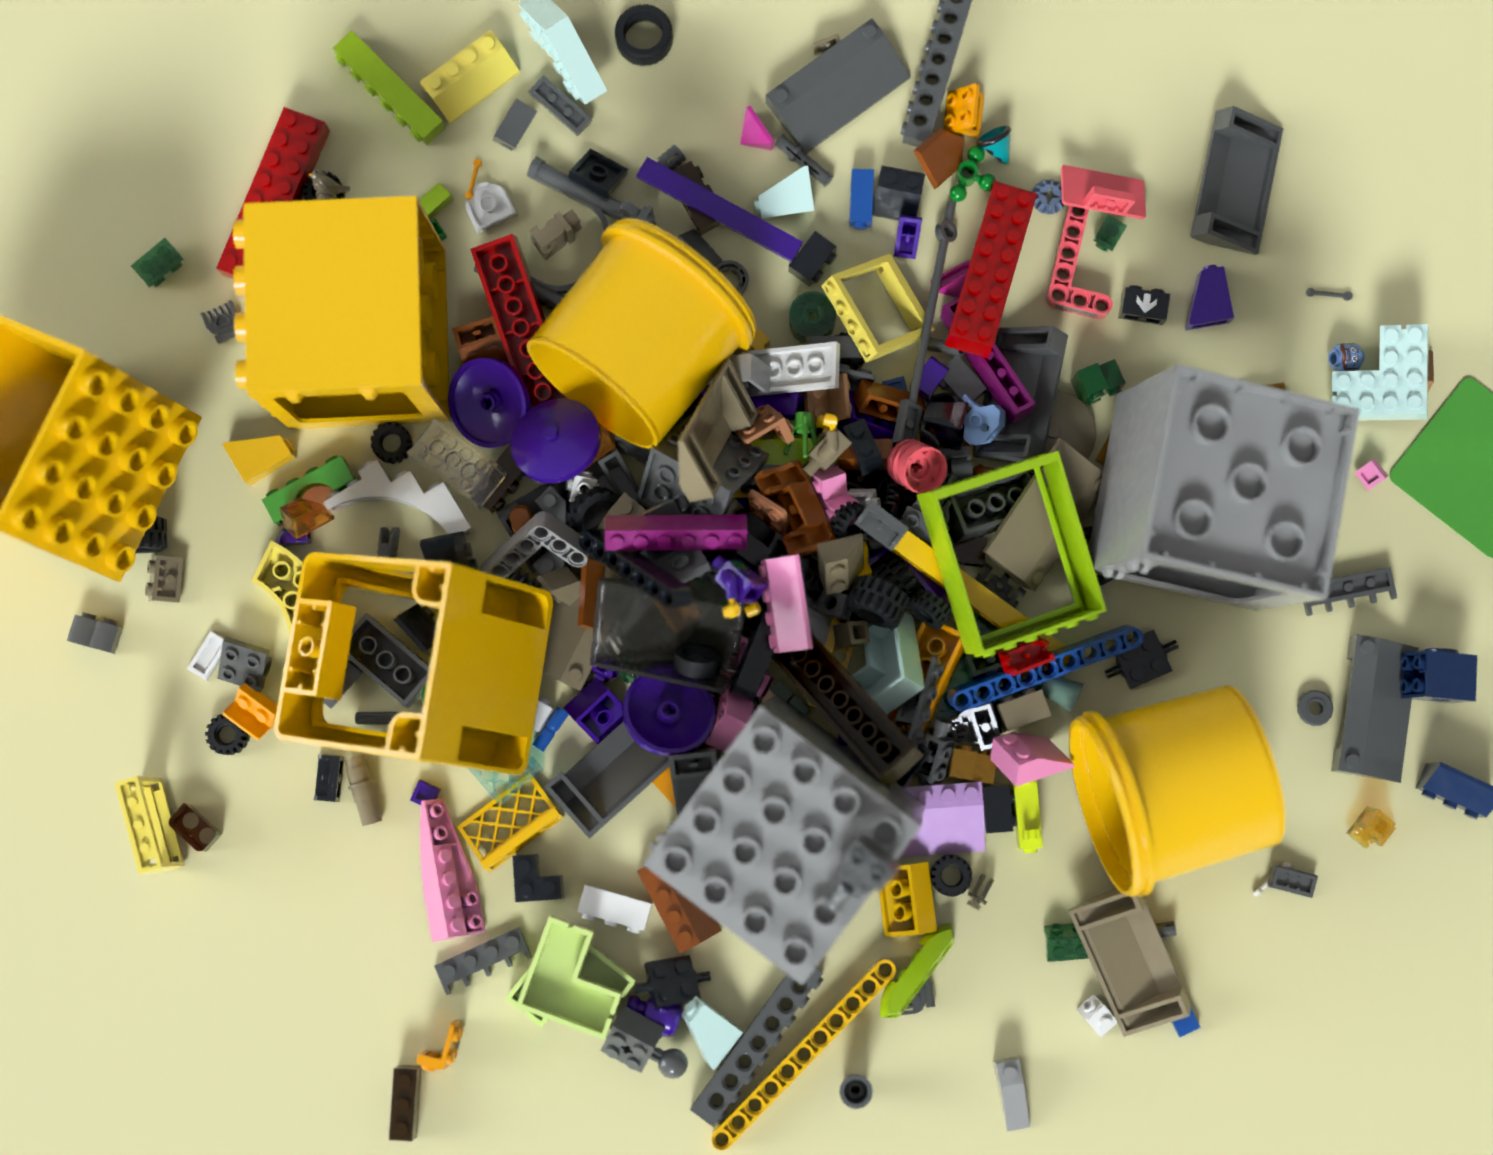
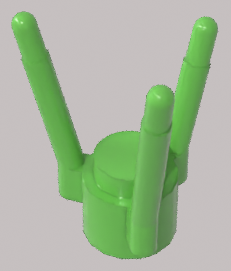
(803, 424)

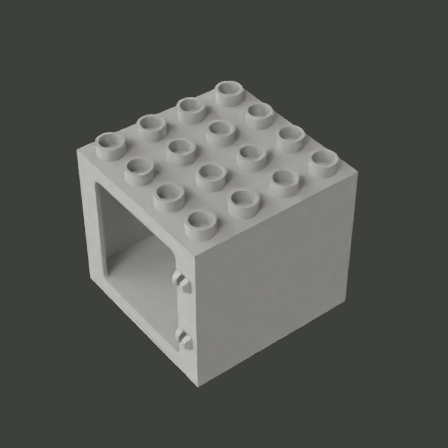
(1223, 489)
(771, 834)

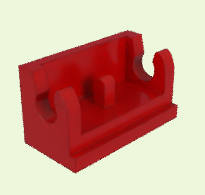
(1025, 656)

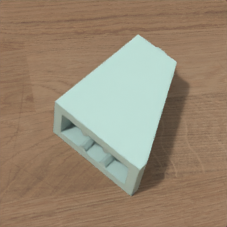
(787, 196)
(710, 1030)

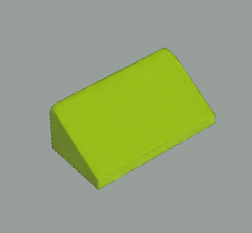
(435, 200)

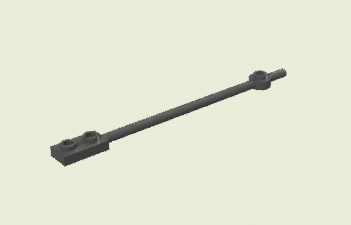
(909, 411)

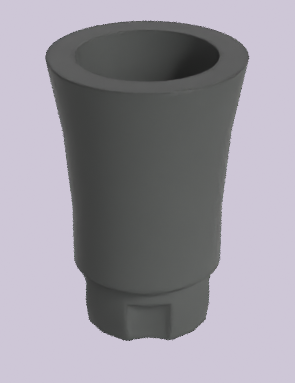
(860, 1098)

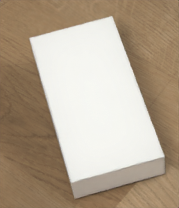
(207, 656)

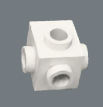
(573, 485)

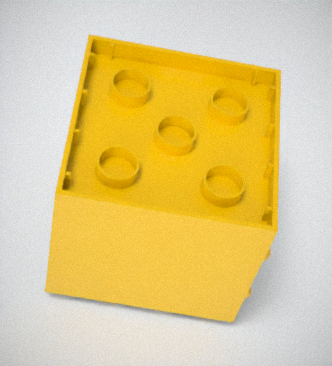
(343, 312)
(82, 451)

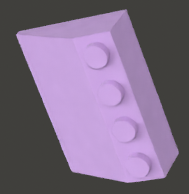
(950, 820)

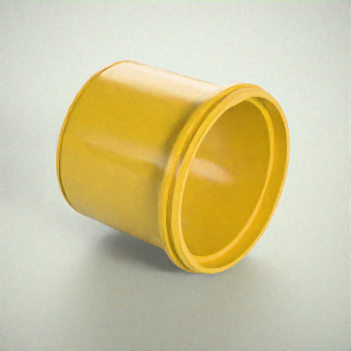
(642, 332)
(1175, 786)

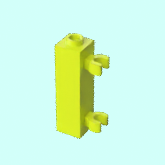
(1028, 817)

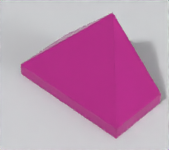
(754, 132)
(953, 280)

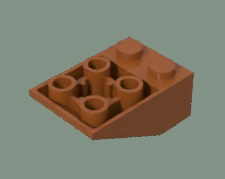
(479, 340)

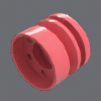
(925, 473)

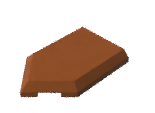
(940, 155)

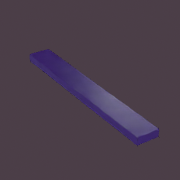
(719, 209)

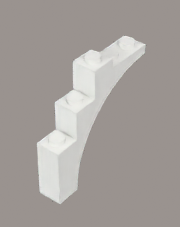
(377, 485)

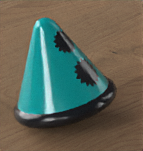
(997, 143)

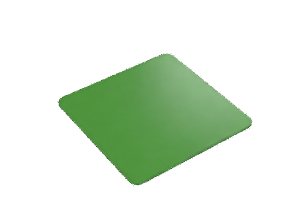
(1453, 465)

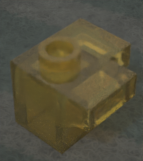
(1371, 827)

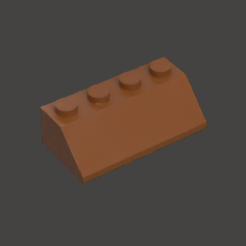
(683, 919)

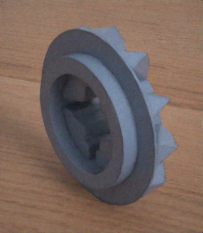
(1055, 204)

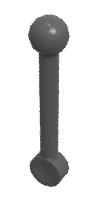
(1346, 296)

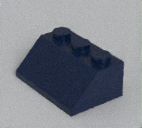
(1456, 789)

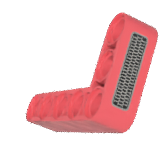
(1068, 265)

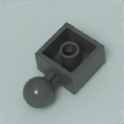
(634, 1043)

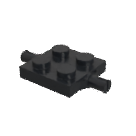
(1143, 662)
(671, 981)

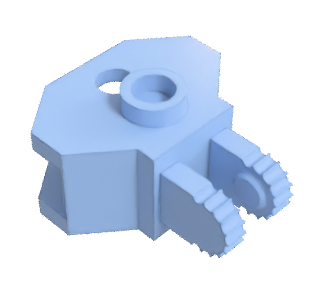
(979, 419)

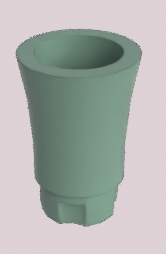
(1061, 691)

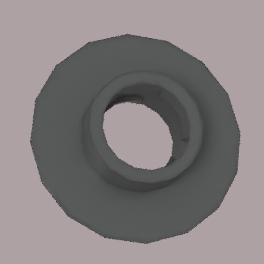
(1324, 702)

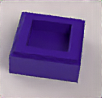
(424, 791)

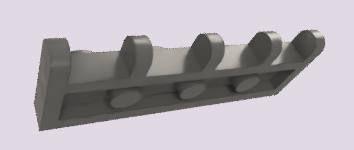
(1356, 586)
(481, 958)

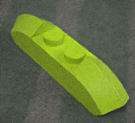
(910, 980)

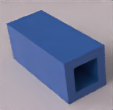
(861, 198)

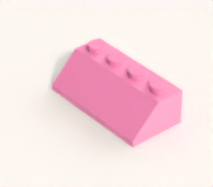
(785, 604)

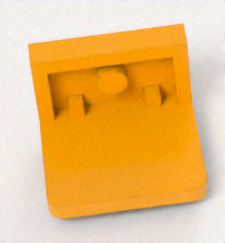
(433, 1060)

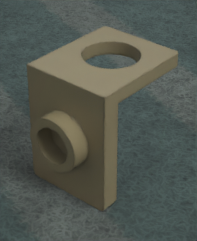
(830, 40)

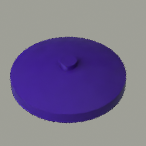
(487, 401)
(555, 440)
(667, 716)

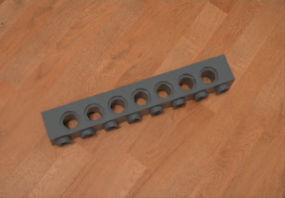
(917, 134)
(703, 1105)

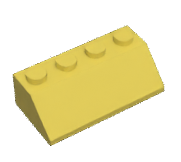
(469, 77)

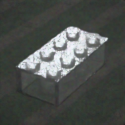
(457, 463)

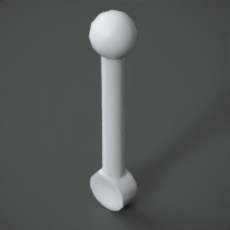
(1264, 885)

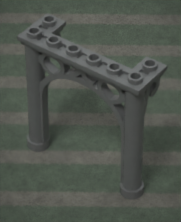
(557, 180)

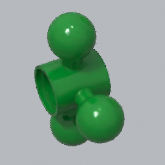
(975, 155)

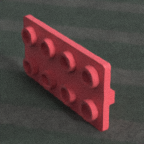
(1103, 192)

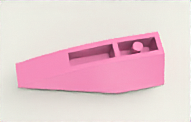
(446, 877)

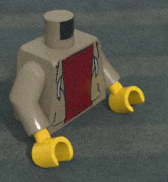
(828, 448)

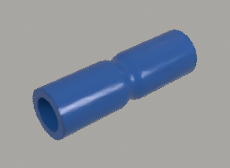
(549, 730)

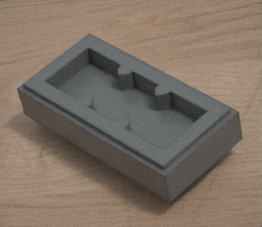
(1292, 880)

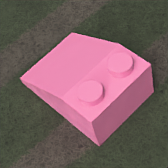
(1027, 757)

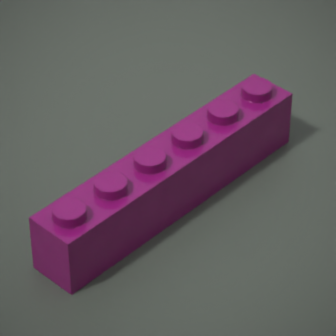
(997, 376)
(675, 532)

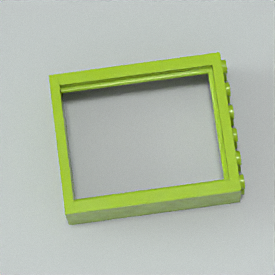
(1069, 541)

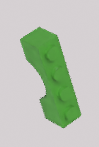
(333, 474)

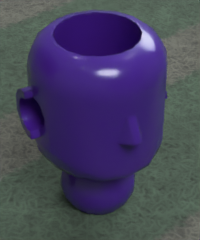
(667, 1017)

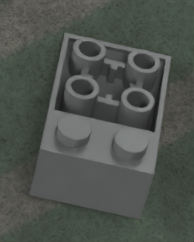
(689, 773)

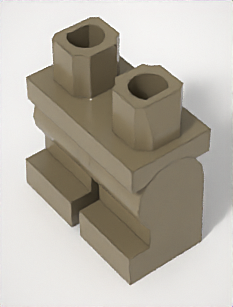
(555, 233)

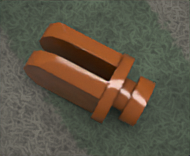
(519, 516)

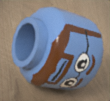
(1346, 357)

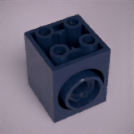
(1439, 676)

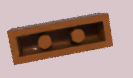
(881, 400)

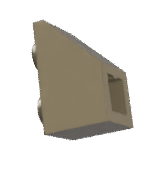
(562, 584)

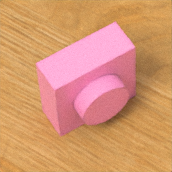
(1371, 474)

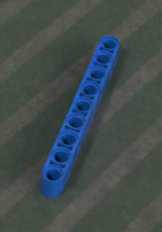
(1056, 667)

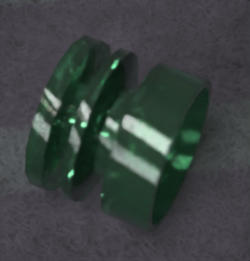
(810, 303)

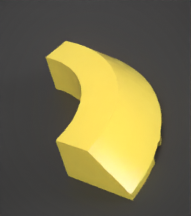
(280, 577)

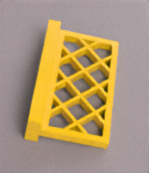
(515, 841)

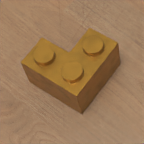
(970, 765)

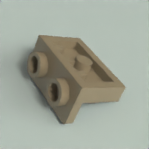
(164, 578)

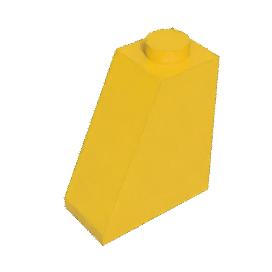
(259, 456)

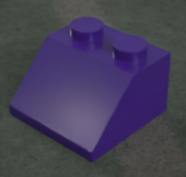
(596, 710)

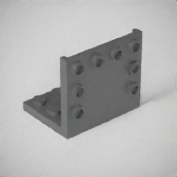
(661, 475)

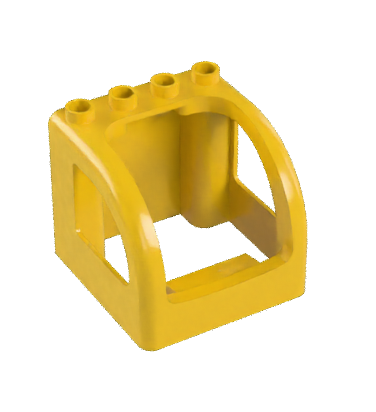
(480, 672)

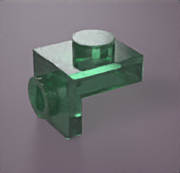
(1109, 233)

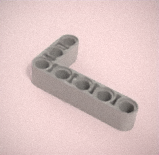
(539, 531)

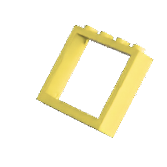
(854, 322)
(147, 824)

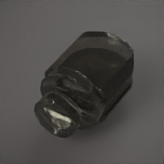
(976, 900)

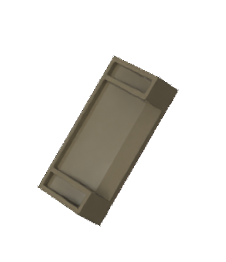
(721, 411)
(1025, 540)
(568, 644)
(1130, 961)

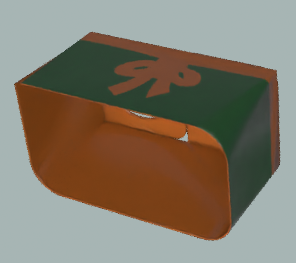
(177, 825)

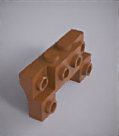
(802, 505)

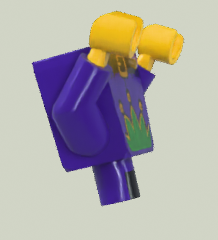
(740, 586)

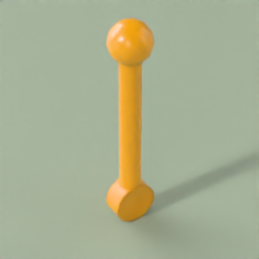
(477, 164)

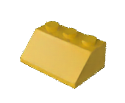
(908, 902)

